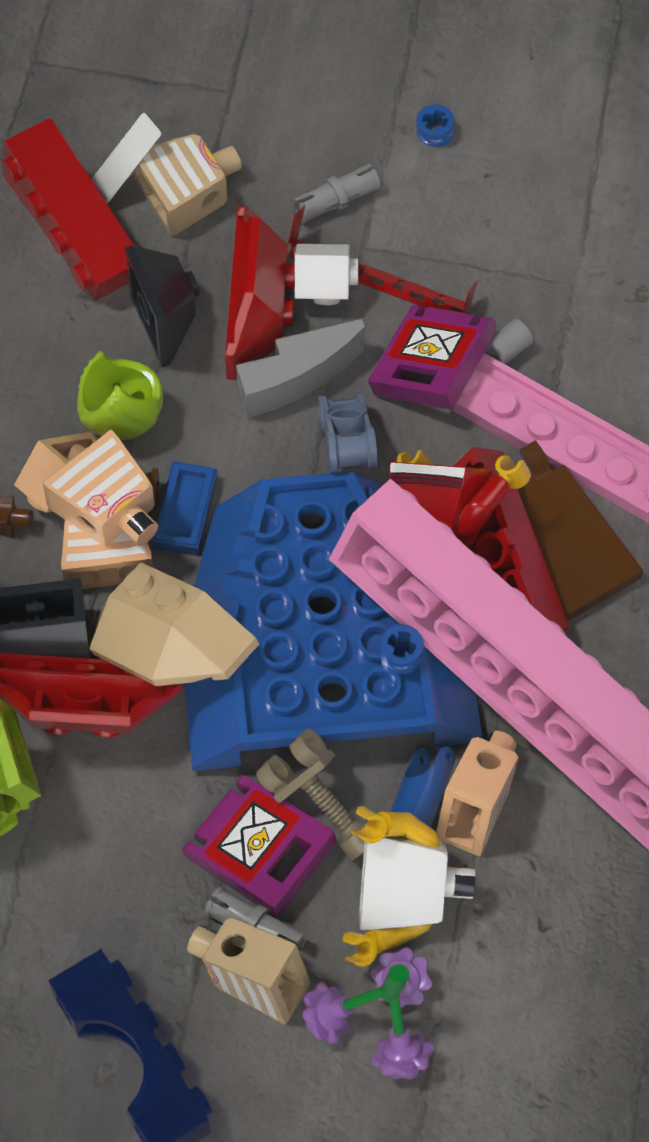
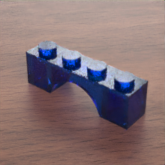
(98, 1003)

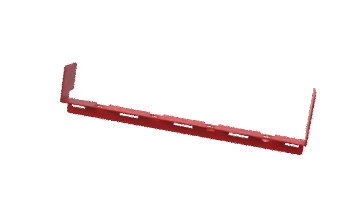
(389, 279)

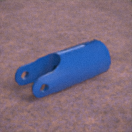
(424, 785)

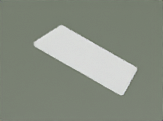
(126, 157)

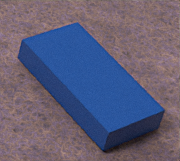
(185, 508)

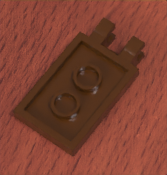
(574, 538)

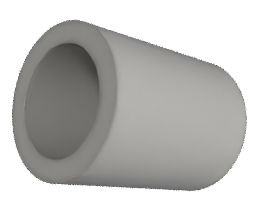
(509, 341)

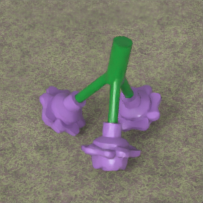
(399, 983)

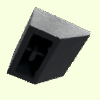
(44, 620)

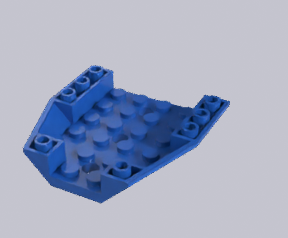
(265, 576)

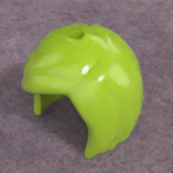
(119, 397)

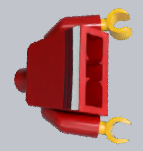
(456, 494)

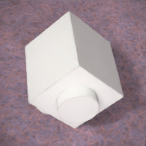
(324, 272)

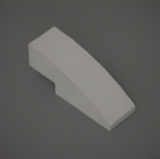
(300, 366)

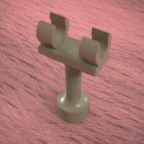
(312, 752)

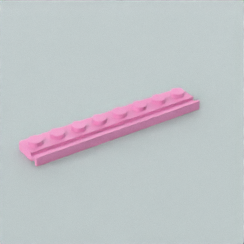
(589, 447)

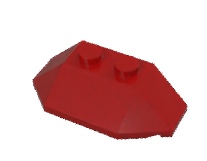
(257, 291)
(79, 694)

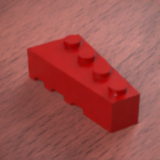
(67, 207)
(512, 547)

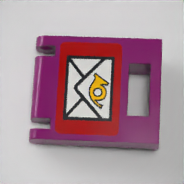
(436, 345)
(248, 839)

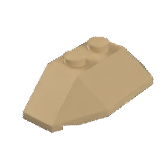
(168, 631)

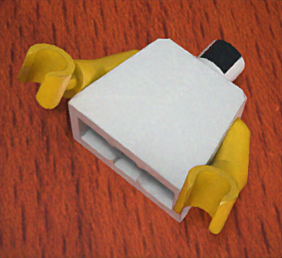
(401, 882)

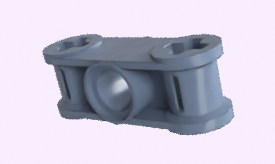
(347, 432)

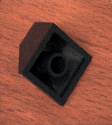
(162, 298)

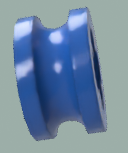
(441, 134)
(405, 664)

